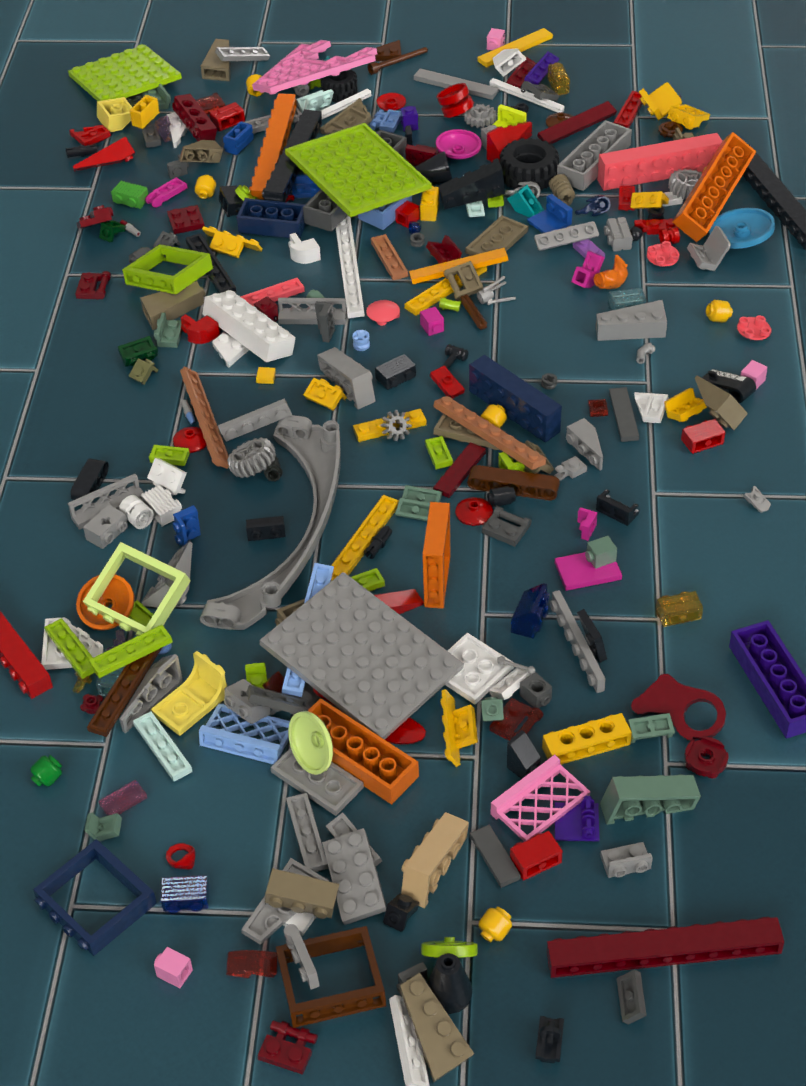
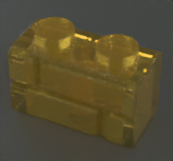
(558, 78)
(679, 608)

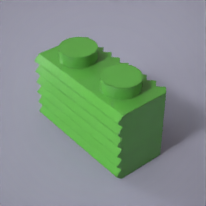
(129, 194)

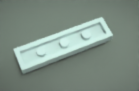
(162, 746)

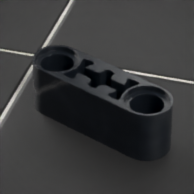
(90, 478)

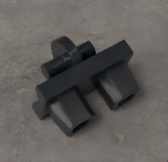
(549, 1039)

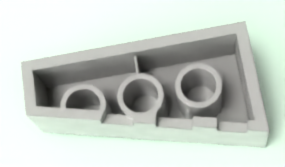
(632, 322)
(349, 376)

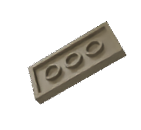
(498, 235)

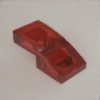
(249, 962)

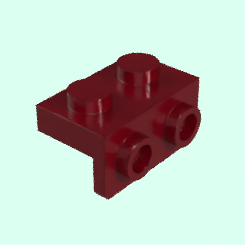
(444, 251)

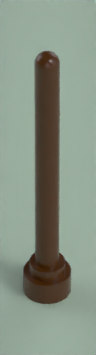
(374, 67)

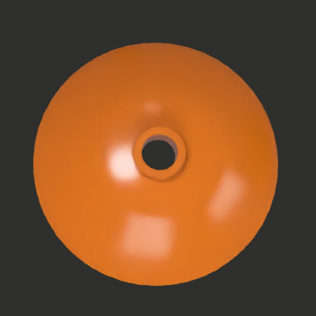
(117, 594)

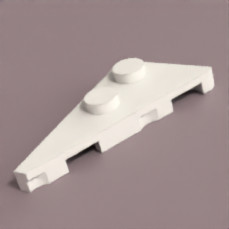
(177, 128)

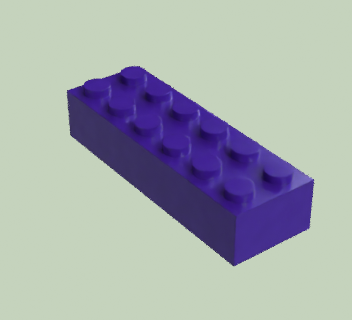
(772, 675)

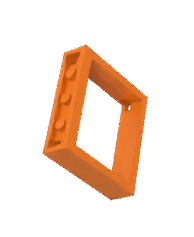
(436, 555)

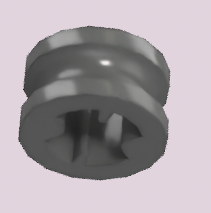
(417, 236)
(549, 381)

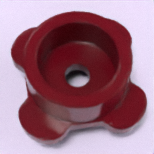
(91, 703)

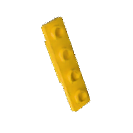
(228, 244)
(459, 727)

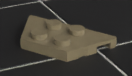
(349, 117)

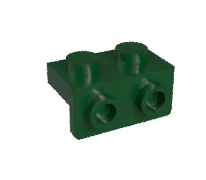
(140, 348)

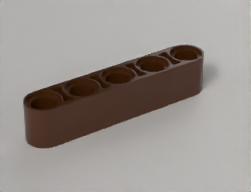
(524, 483)

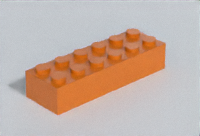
(366, 755)

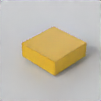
(266, 375)

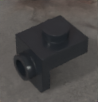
(399, 911)

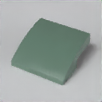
(416, 502)

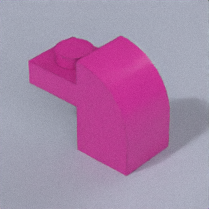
(584, 275)

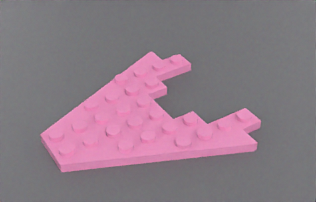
(302, 67)

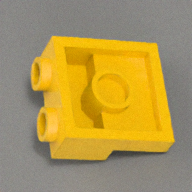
(687, 116)

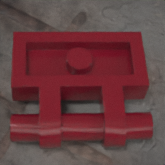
(285, 1053)

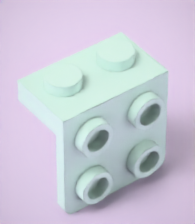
(315, 101)

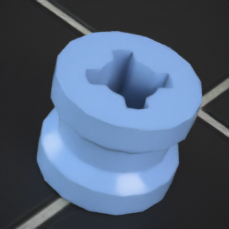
(361, 340)

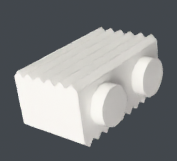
(162, 504)

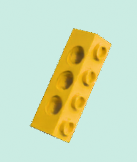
(587, 739)

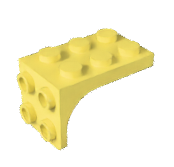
(193, 698)

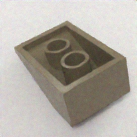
(721, 404)

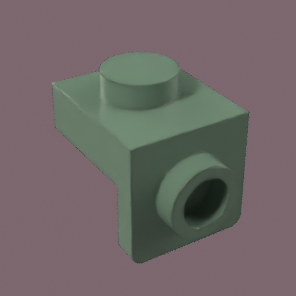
(492, 709)
(104, 827)

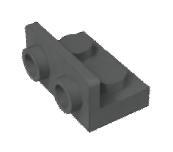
(325, 320)

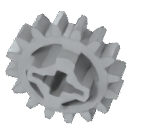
(480, 116)

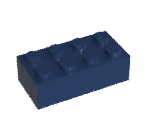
(271, 218)

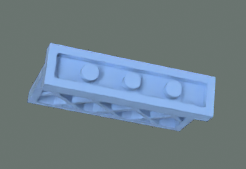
(243, 743)

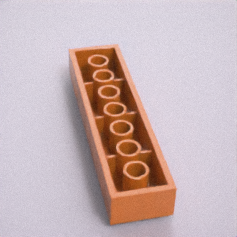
(714, 187)

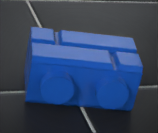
(238, 138)

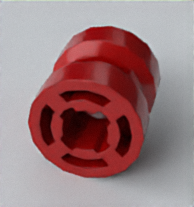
(669, 235)

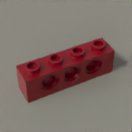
(194, 117)

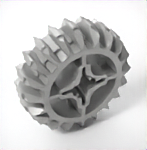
(683, 182)
(251, 457)

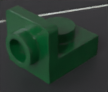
(109, 229)

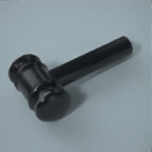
(454, 353)

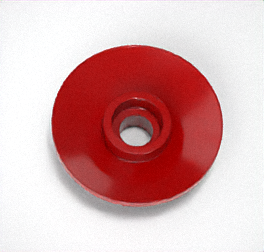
(391, 101)
(190, 438)
(473, 511)

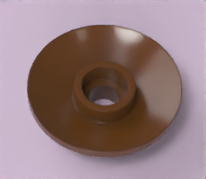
(556, 118)

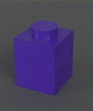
(409, 117)

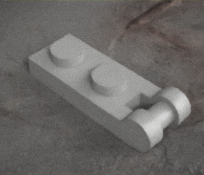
(301, 955)

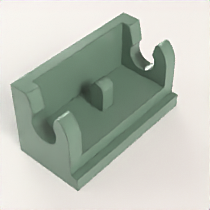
(651, 727)

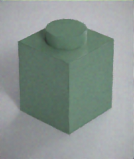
(601, 552)

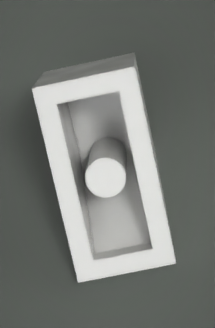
(508, 60)

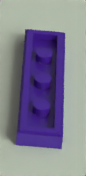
(540, 70)

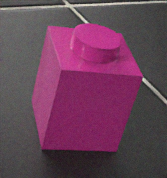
(432, 321)

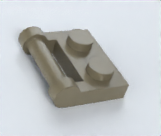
(468, 278)

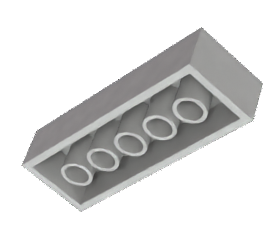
(582, 162)

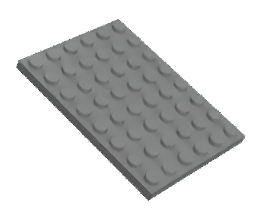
(361, 655)

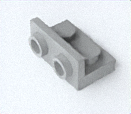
(626, 860)

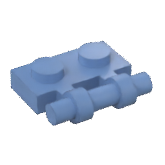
(390, 120)

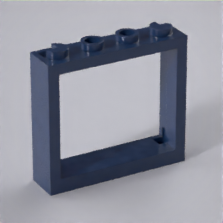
(119, 923)

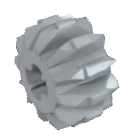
(399, 433)

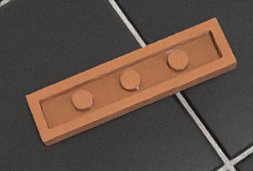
(389, 257)

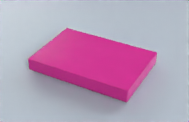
(579, 573)

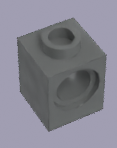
(536, 691)

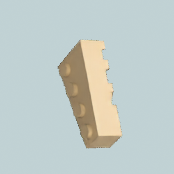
(433, 857)

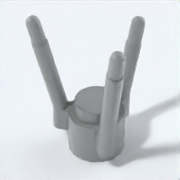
(486, 294)

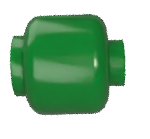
(46, 770)

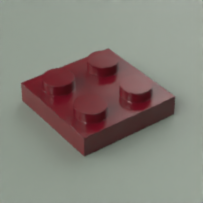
(185, 219)

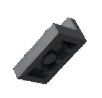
(265, 528)

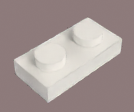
(509, 684)

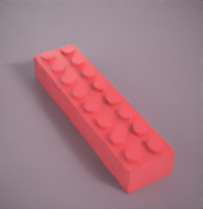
(655, 161)

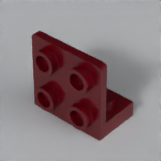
(419, 153)

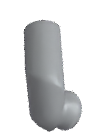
(641, 352)

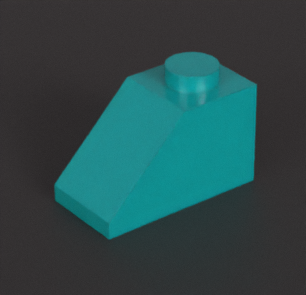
(525, 202)

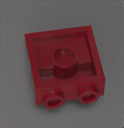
(98, 215)

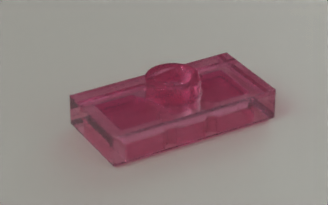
(123, 799)

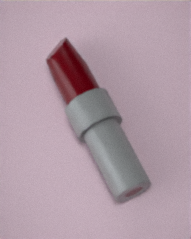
(130, 228)

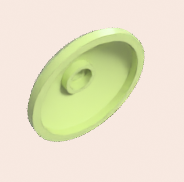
(310, 742)

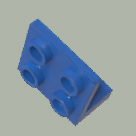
(555, 217)

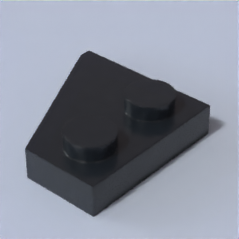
(592, 636)

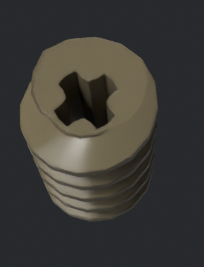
(562, 188)

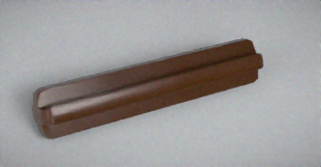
(473, 312)

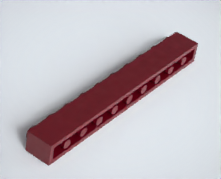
(664, 947)

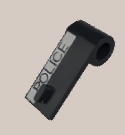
(738, 386)

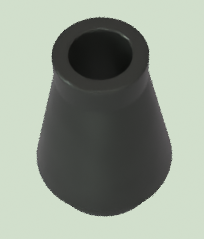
(273, 471)

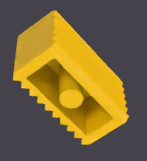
(144, 111)
(429, 204)

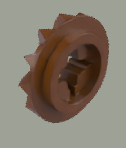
(667, 129)

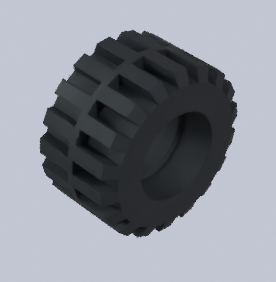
(343, 85)

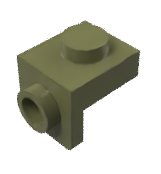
(142, 370)

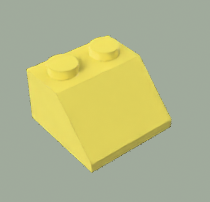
(114, 113)

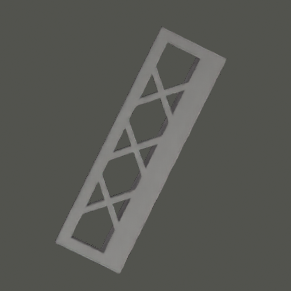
(300, 315)
(90, 510)

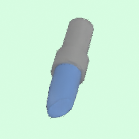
(188, 412)

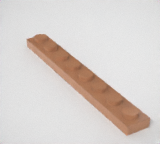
(205, 417)
(490, 433)

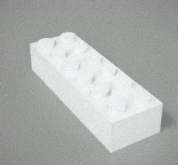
(249, 326)

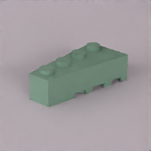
(648, 796)

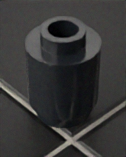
(501, 496)

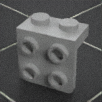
(712, 251)

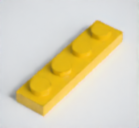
(372, 429)

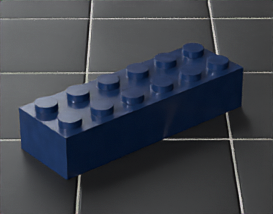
(519, 399)

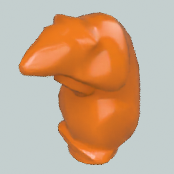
(612, 278)

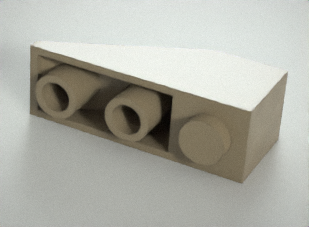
(202, 151)

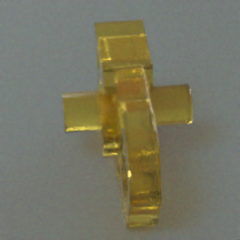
(81, 683)

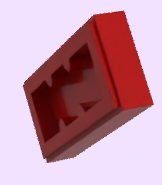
(447, 382)

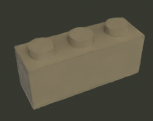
(301, 893)

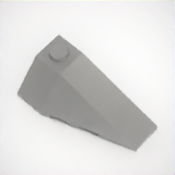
(180, 561)

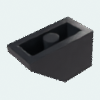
(522, 755)

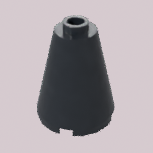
(435, 169)
(450, 983)

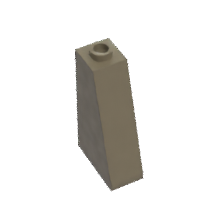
(212, 66)
(172, 304)

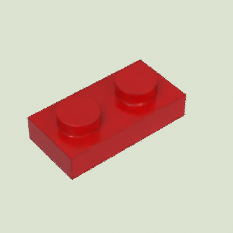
(625, 197)

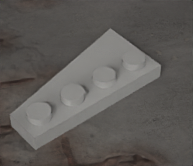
(268, 919)

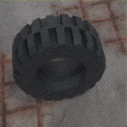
(529, 161)

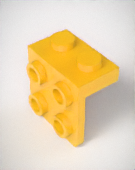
(660, 100)

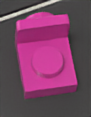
(587, 522)

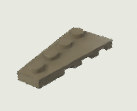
(439, 1037)

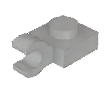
(572, 467)

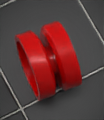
(455, 100)

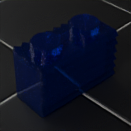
(185, 893)

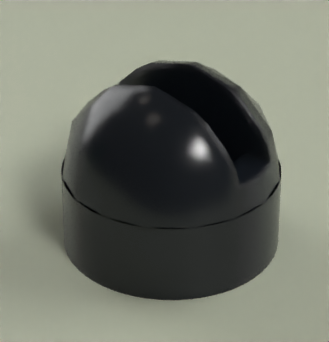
(636, 233)

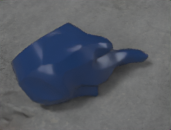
(598, 205)

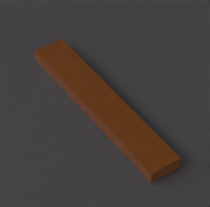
(120, 695)

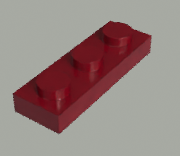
(518, 76)

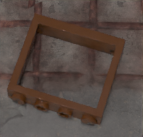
(339, 1004)

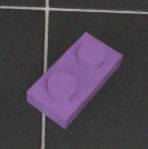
(587, 245)

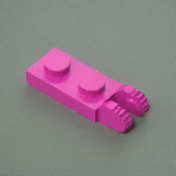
(166, 192)

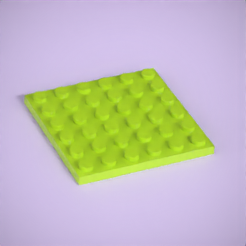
(124, 74)

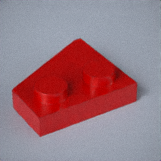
(90, 135)

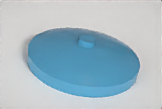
(745, 226)

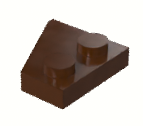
(388, 51)

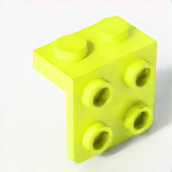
(509, 116)

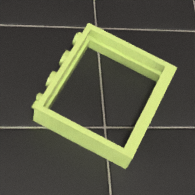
(165, 608)

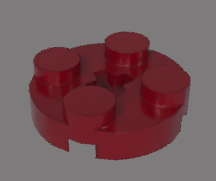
(706, 767)

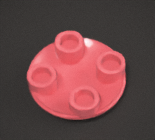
(663, 254)
(383, 311)
(754, 327)

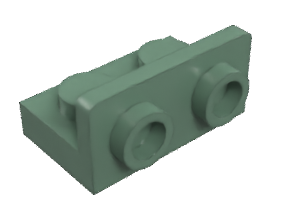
(162, 96)
(168, 332)

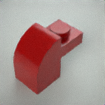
(201, 330)

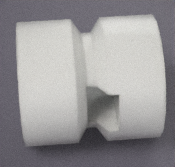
(136, 511)

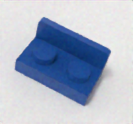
(304, 187)
(186, 525)

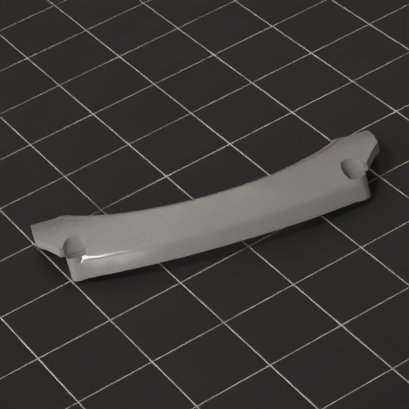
(319, 455)

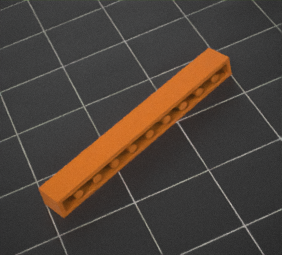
(274, 142)

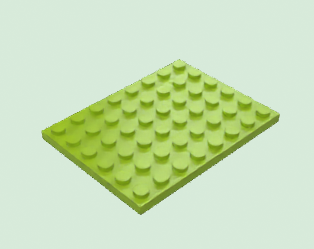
(358, 169)

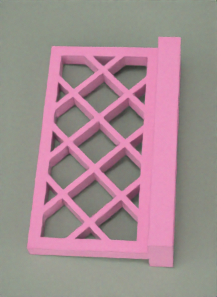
(524, 790)

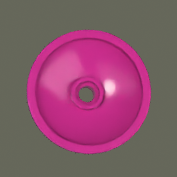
(458, 144)

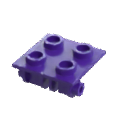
(579, 823)

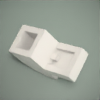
(305, 251)

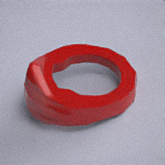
(187, 861)

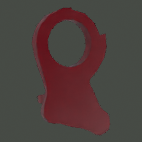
(674, 698)

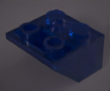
(530, 611)

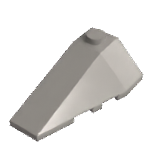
(155, 686)

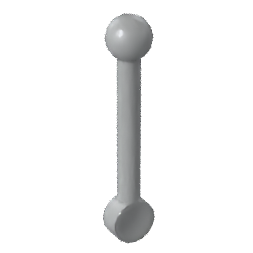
(501, 660)

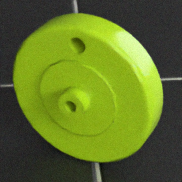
(449, 945)

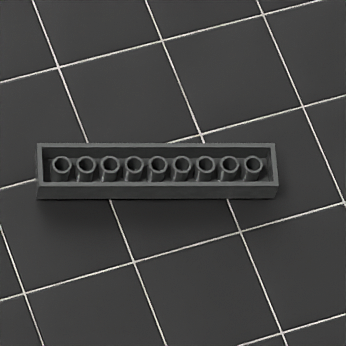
(323, 211)

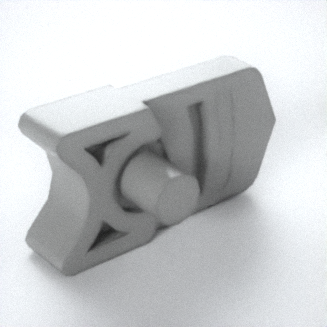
(757, 500)

